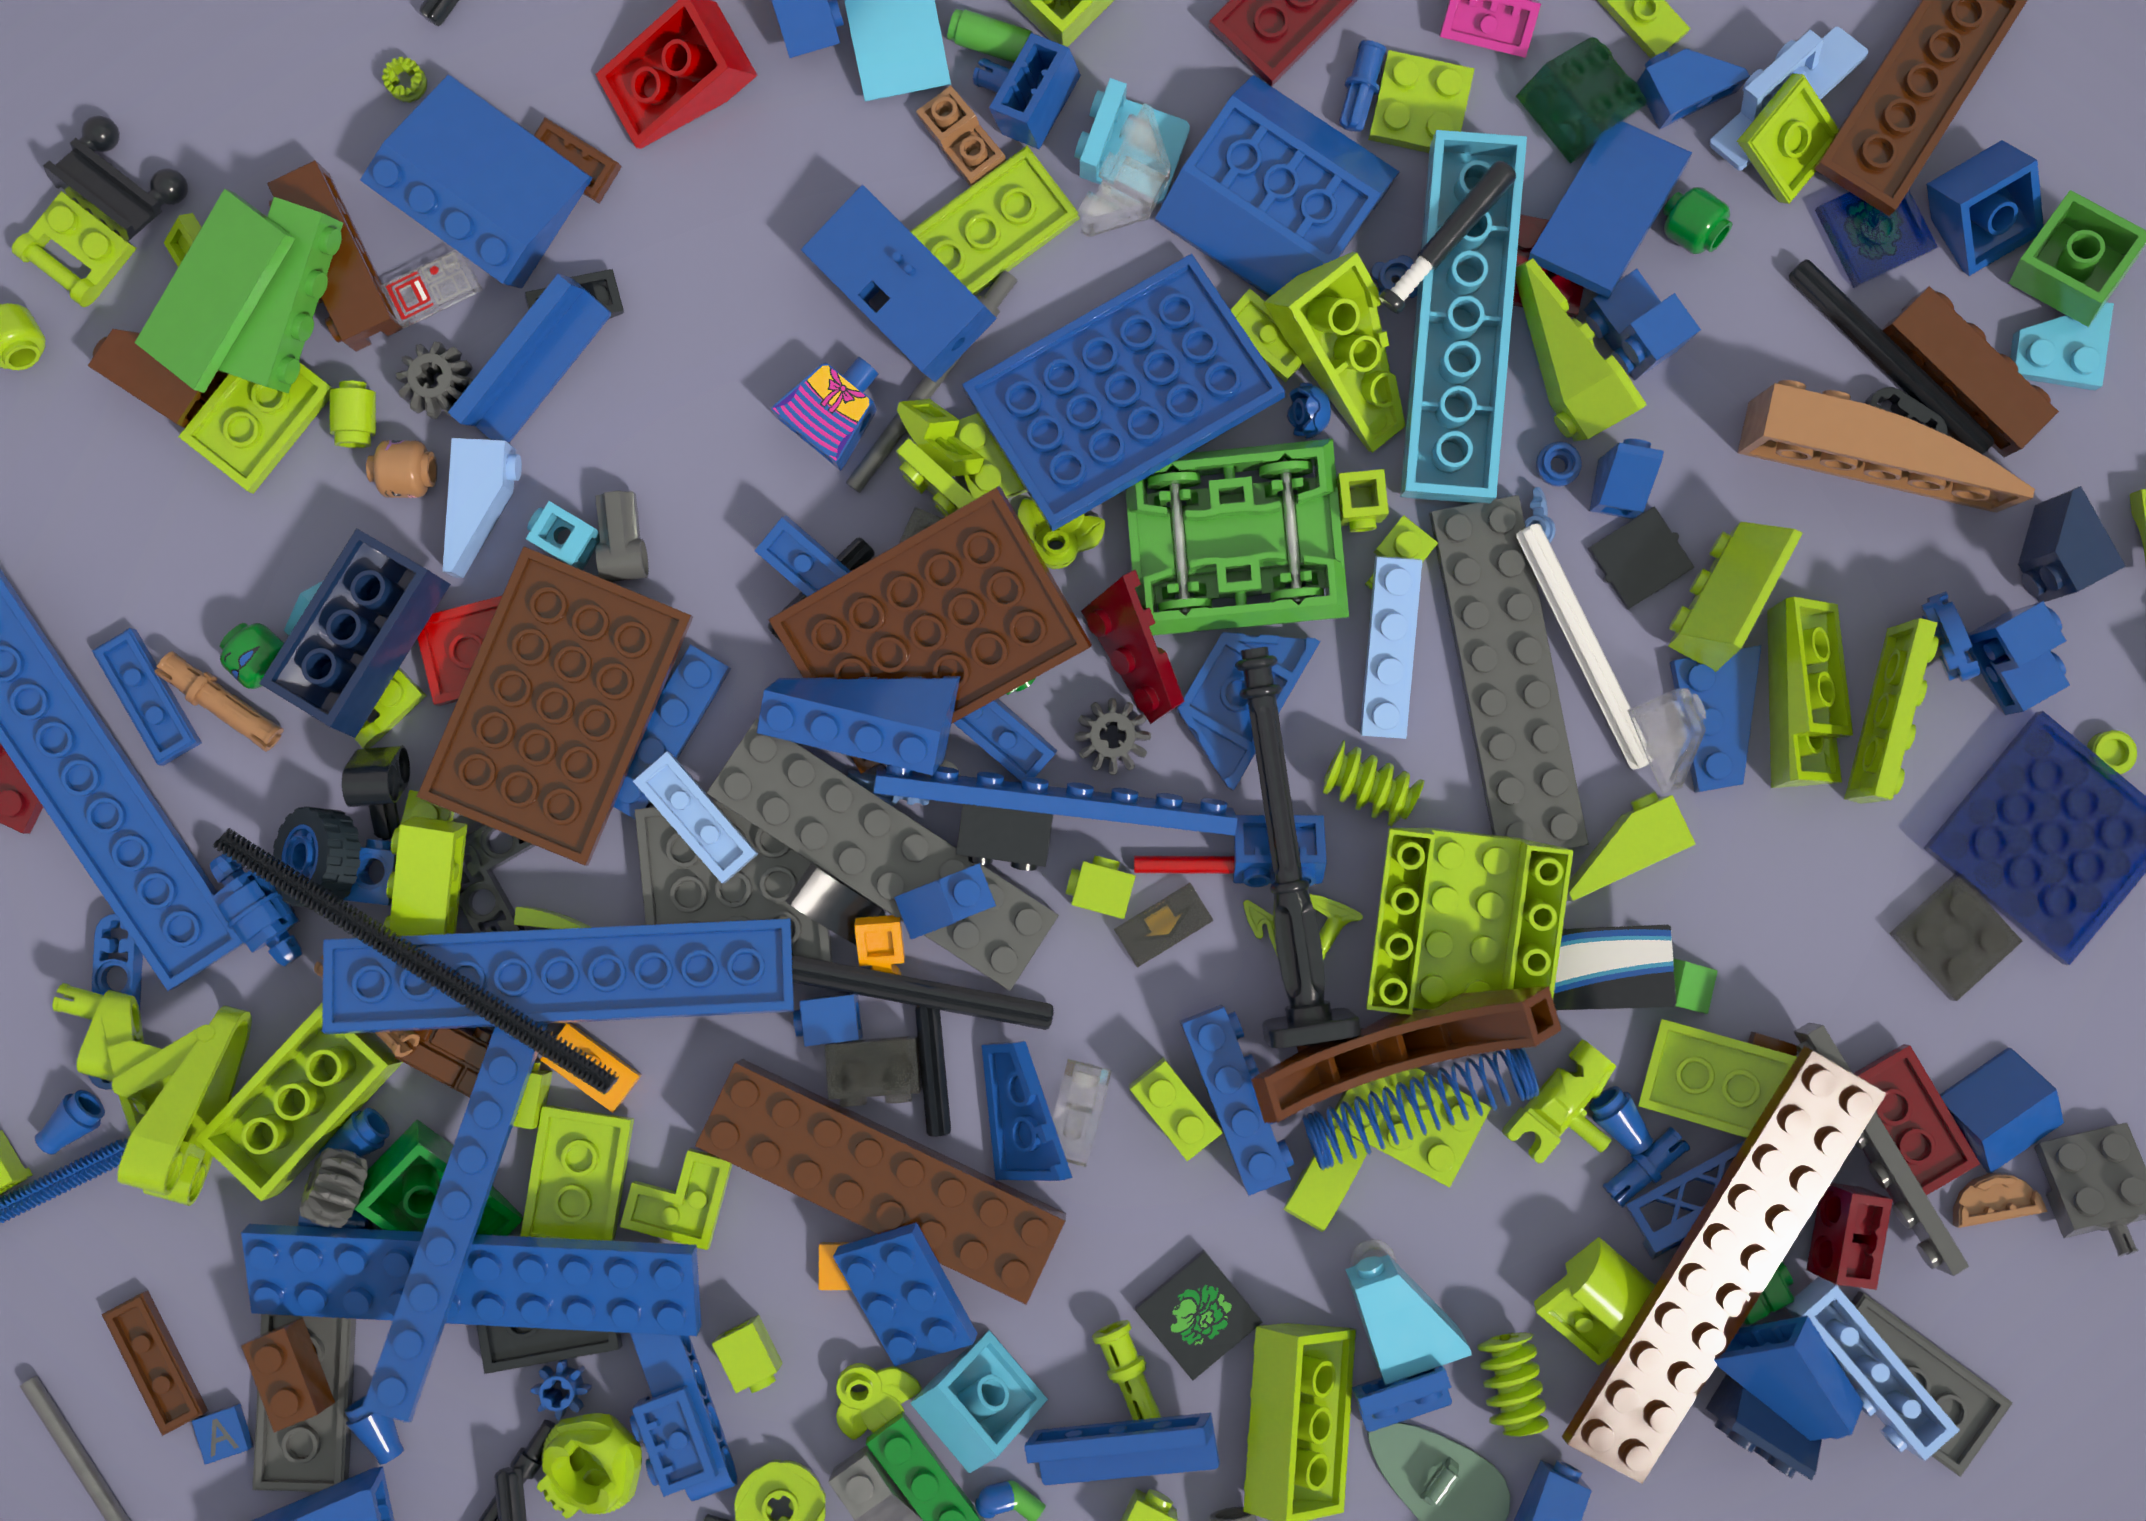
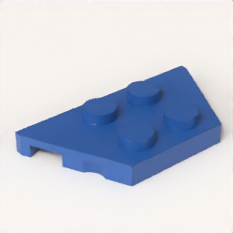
(1218, 713)

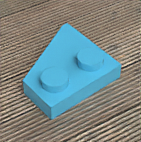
(2064, 351)

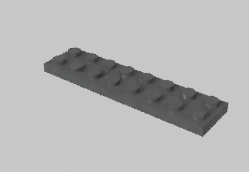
(1508, 674)
(874, 848)

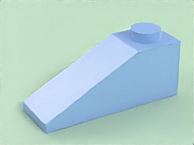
(478, 491)

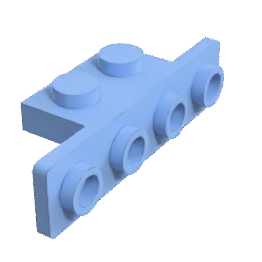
(1821, 61)

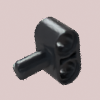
(377, 780)

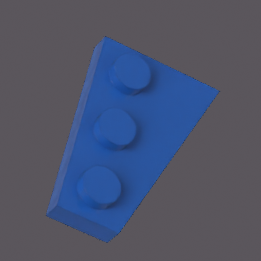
(1729, 711)
(1019, 1118)

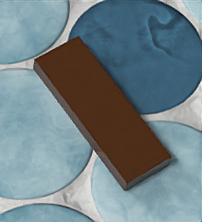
(154, 1362)

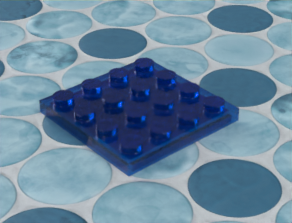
(2048, 838)

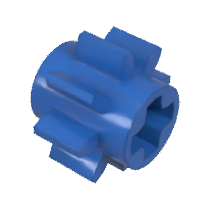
(552, 1397)

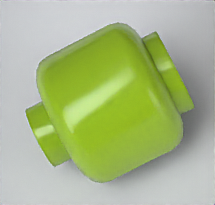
(20, 338)

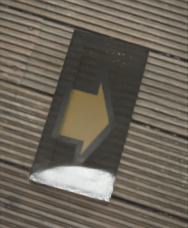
(1163, 924)

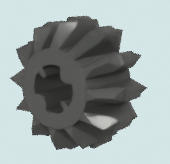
(420, 378)
(1123, 725)
(333, 1187)

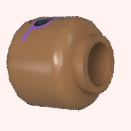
(402, 469)

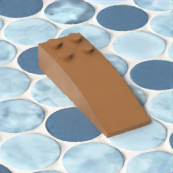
(1872, 447)

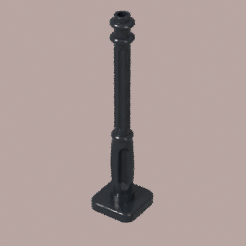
(1295, 923)

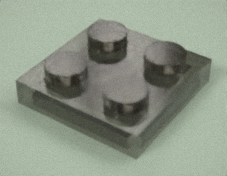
(1956, 937)

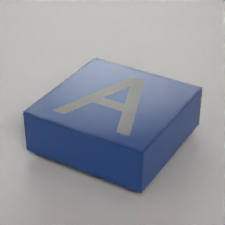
(222, 1433)

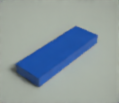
(146, 697)

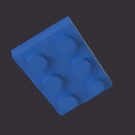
(905, 1294)

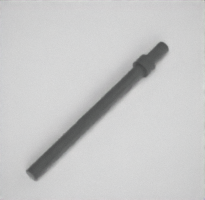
(924, 390)

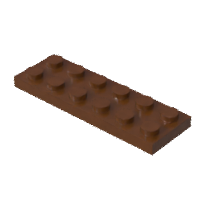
(1915, 97)

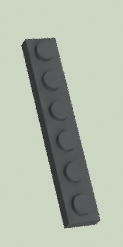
(1893, 1172)

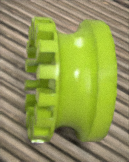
(391, 79)

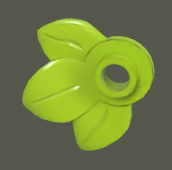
(1077, 535)
(878, 1403)

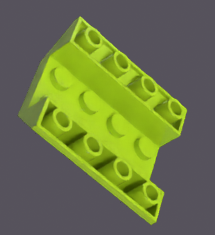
(1465, 917)

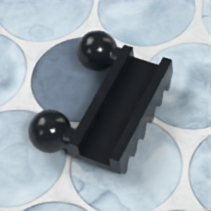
(105, 188)

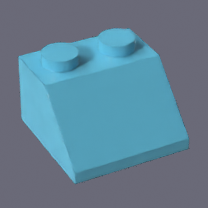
(979, 1402)

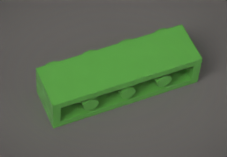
(283, 318)

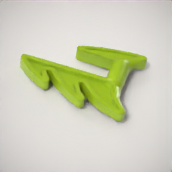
(1337, 914)

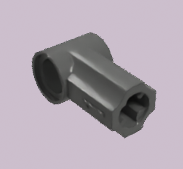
(621, 550)

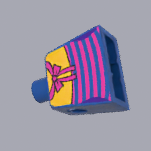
(830, 409)

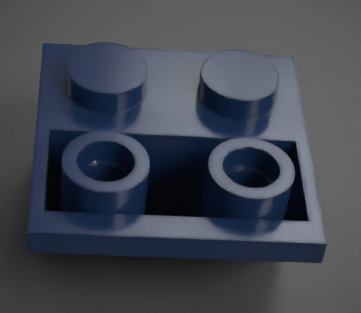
(1763, 1431)

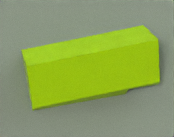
(1806, 692)

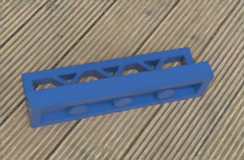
(1674, 1233)

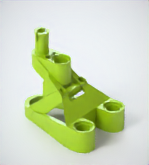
(172, 1087)

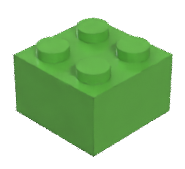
(2079, 258)

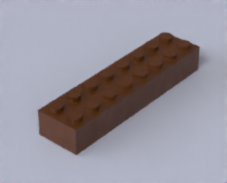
(881, 1179)

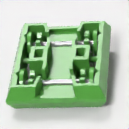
(1240, 539)

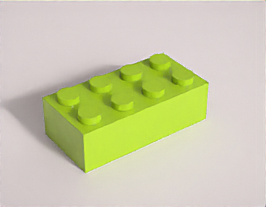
(296, 1104)

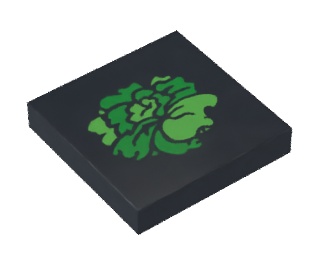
(1198, 1314)

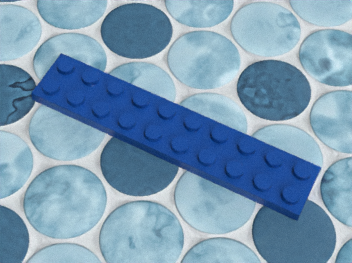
(104, 805)
(567, 975)
(502, 1284)

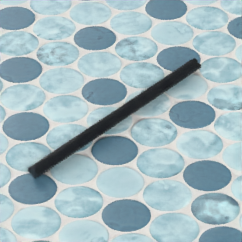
(417, 963)

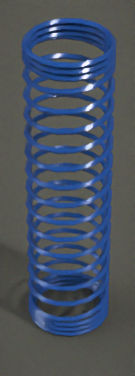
(1515, 1059)

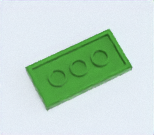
(214, 290)

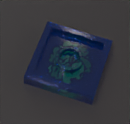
(1872, 241)

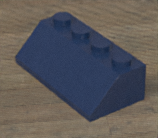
(355, 634)

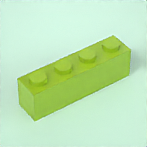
(426, 877)

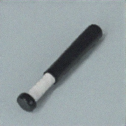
(1455, 228)

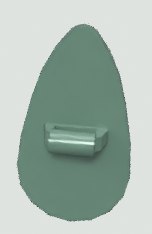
(1439, 1475)

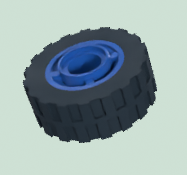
(321, 847)

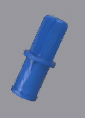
(1362, 85)

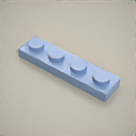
(1390, 647)

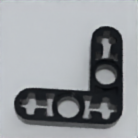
(483, 862)

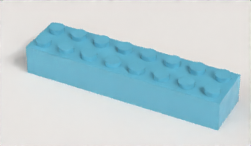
(1463, 327)

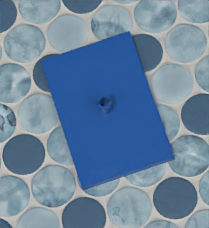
(1123, 391)

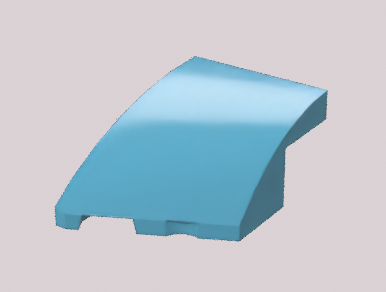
(897, 46)

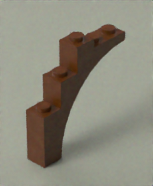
(1403, 1042)

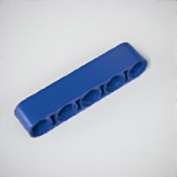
(671, 1364)

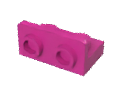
(1492, 24)

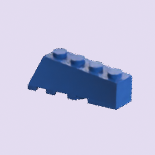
(866, 717)

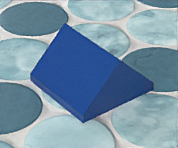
(2003, 1108)

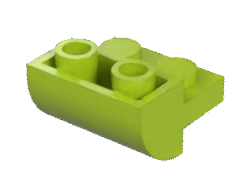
(1595, 1300)

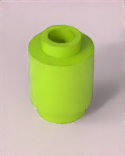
(352, 414)

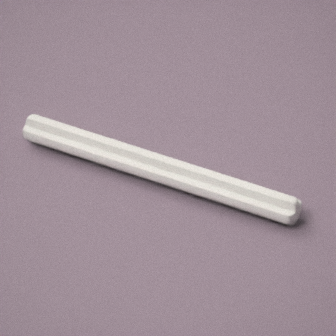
(1582, 642)

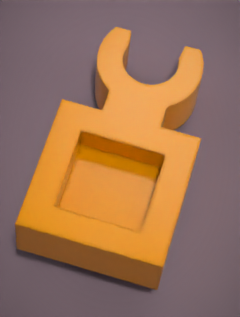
(880, 943)

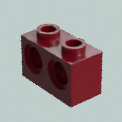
(1849, 1236)

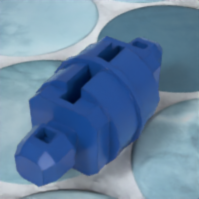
(255, 910)

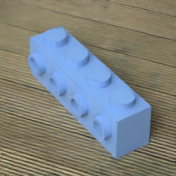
(1879, 1377)

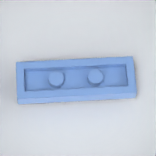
(695, 817)

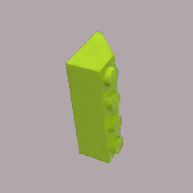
(1299, 1421)

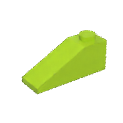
(1633, 843)

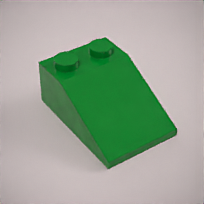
(406, 1181)

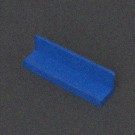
(531, 360)
(1124, 1449)

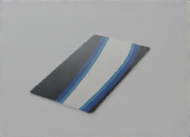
(1615, 968)

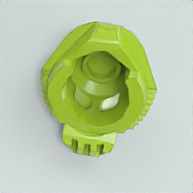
(590, 1465)

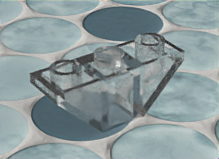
(1130, 178)

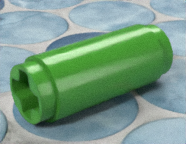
(987, 35)

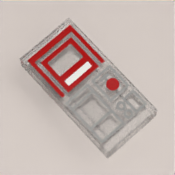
(431, 288)

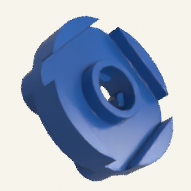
(1953, 638)

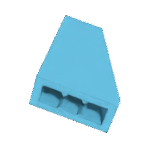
(1401, 1321)

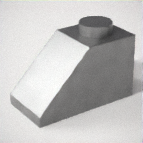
(869, 1490)

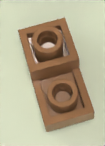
(960, 135)

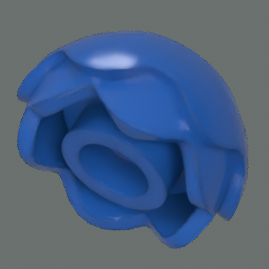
(1309, 410)

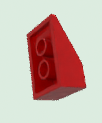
(675, 71)

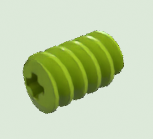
(1372, 785)
(1514, 1384)

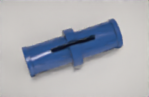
(1646, 1167)

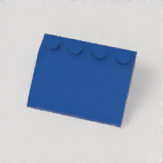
(477, 181)

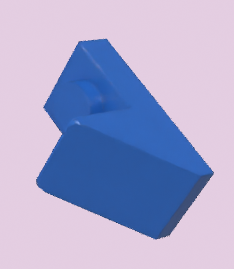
(945, 901)

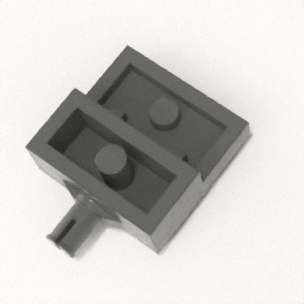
(2096, 1183)

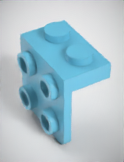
(1110, 114)

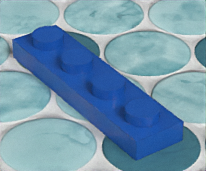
(673, 720)

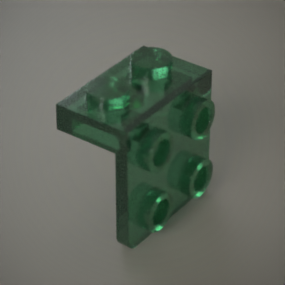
(1581, 97)

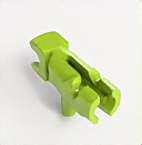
(1563, 1103)

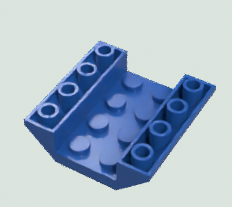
(1273, 189)

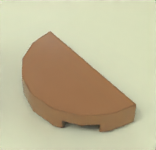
(1995, 1199)

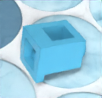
(549, 522)

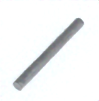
(73, 1450)

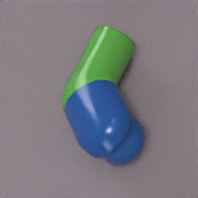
(1006, 1497)

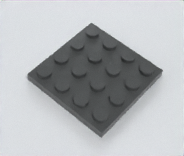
(684, 890)

